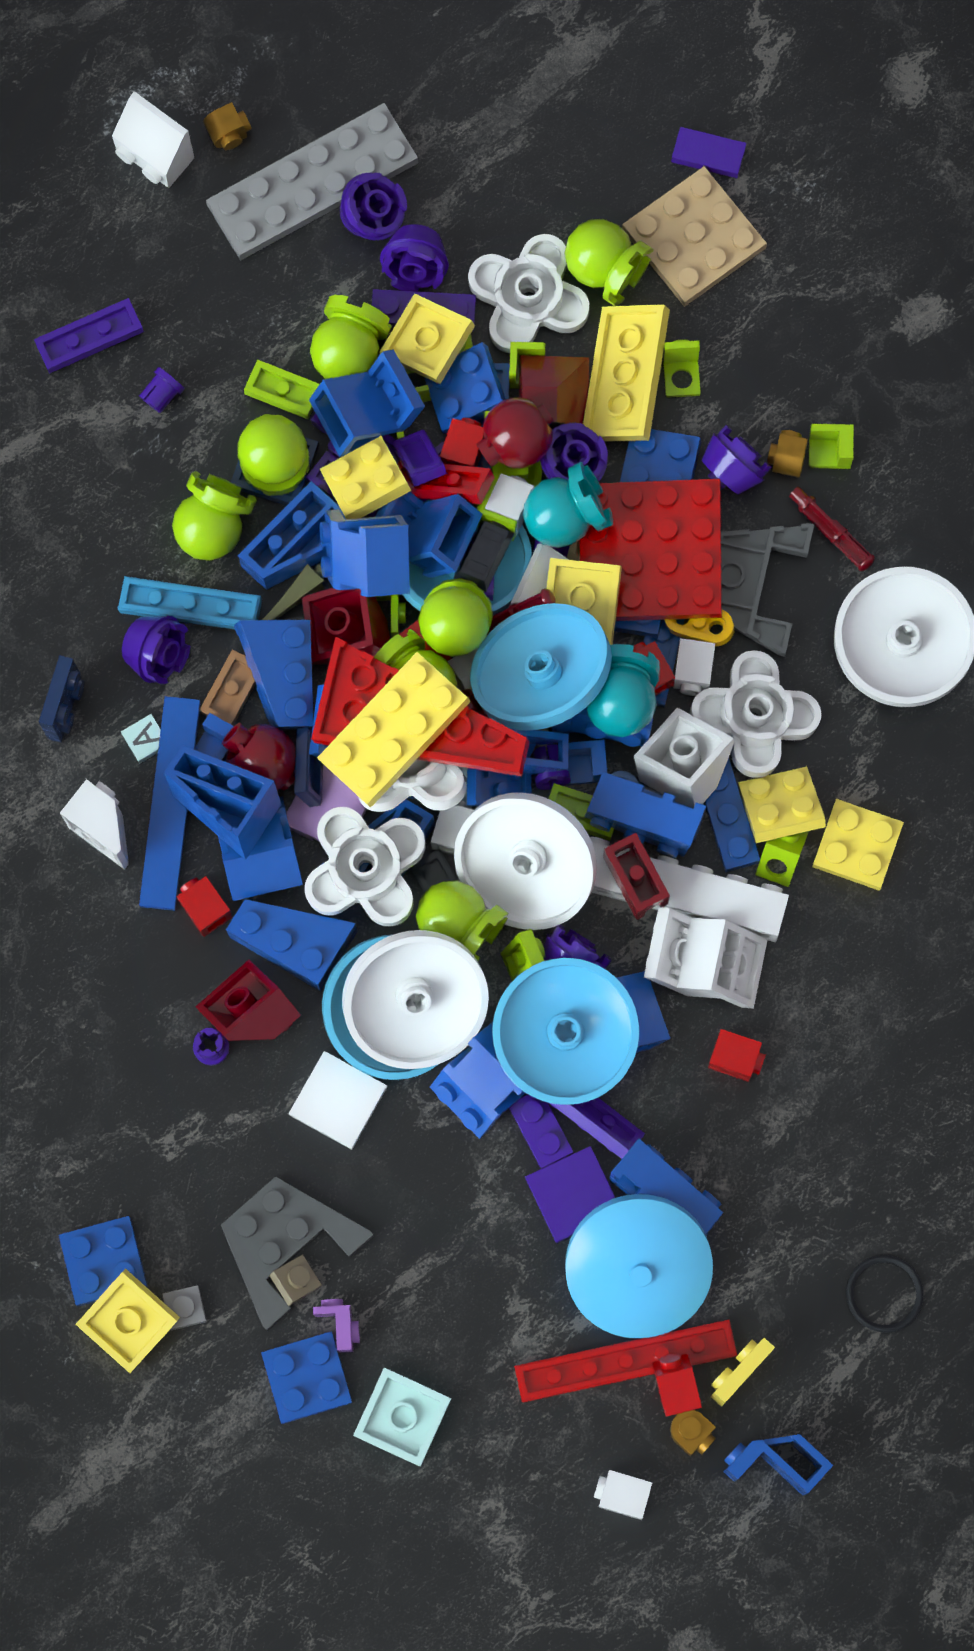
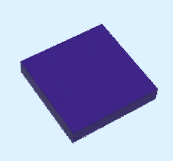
(569, 1191)

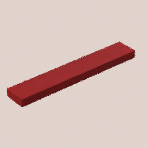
(622, 1361)

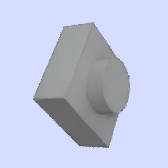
(187, 1305)

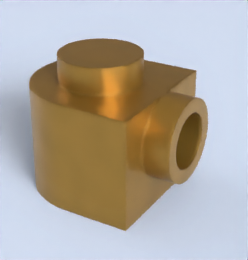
(227, 126)
(788, 454)
(692, 1432)

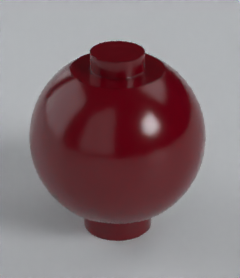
(516, 433)
(262, 751)

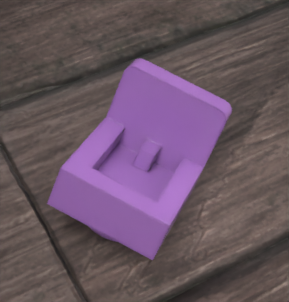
(346, 1330)

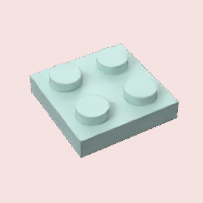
(402, 1417)

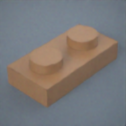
(230, 689)

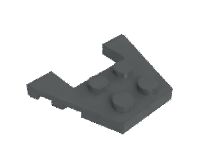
(743, 574)
(276, 1228)

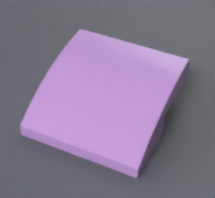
(335, 794)

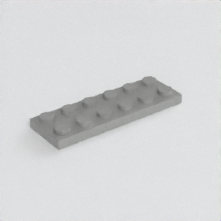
(309, 181)

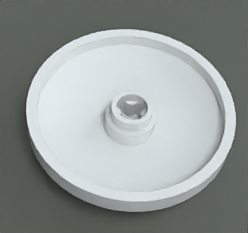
(904, 636)
(527, 859)
(415, 999)

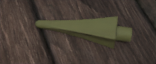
(306, 583)

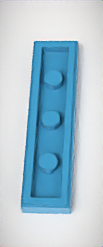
(187, 603)

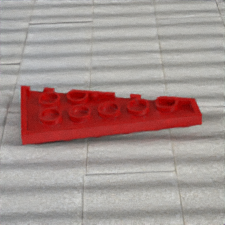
(466, 742)

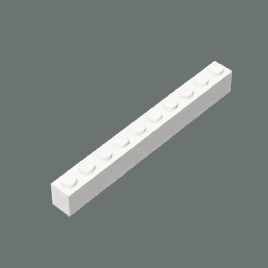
(691, 891)

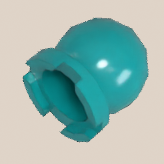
(563, 509)
(628, 694)

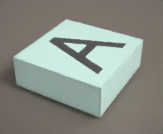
(143, 738)

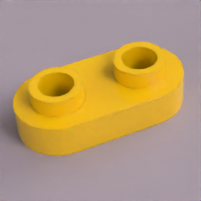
(700, 628)

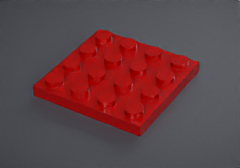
(666, 545)

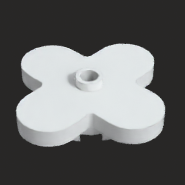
(535, 271)
(757, 690)
(431, 783)
(351, 843)

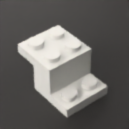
(705, 958)

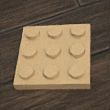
(695, 236)

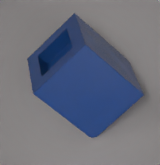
(211, 740)
(586, 761)

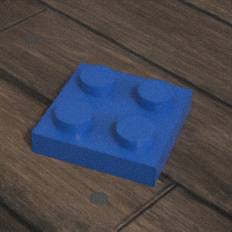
(467, 387)
(99, 1256)
(306, 1377)

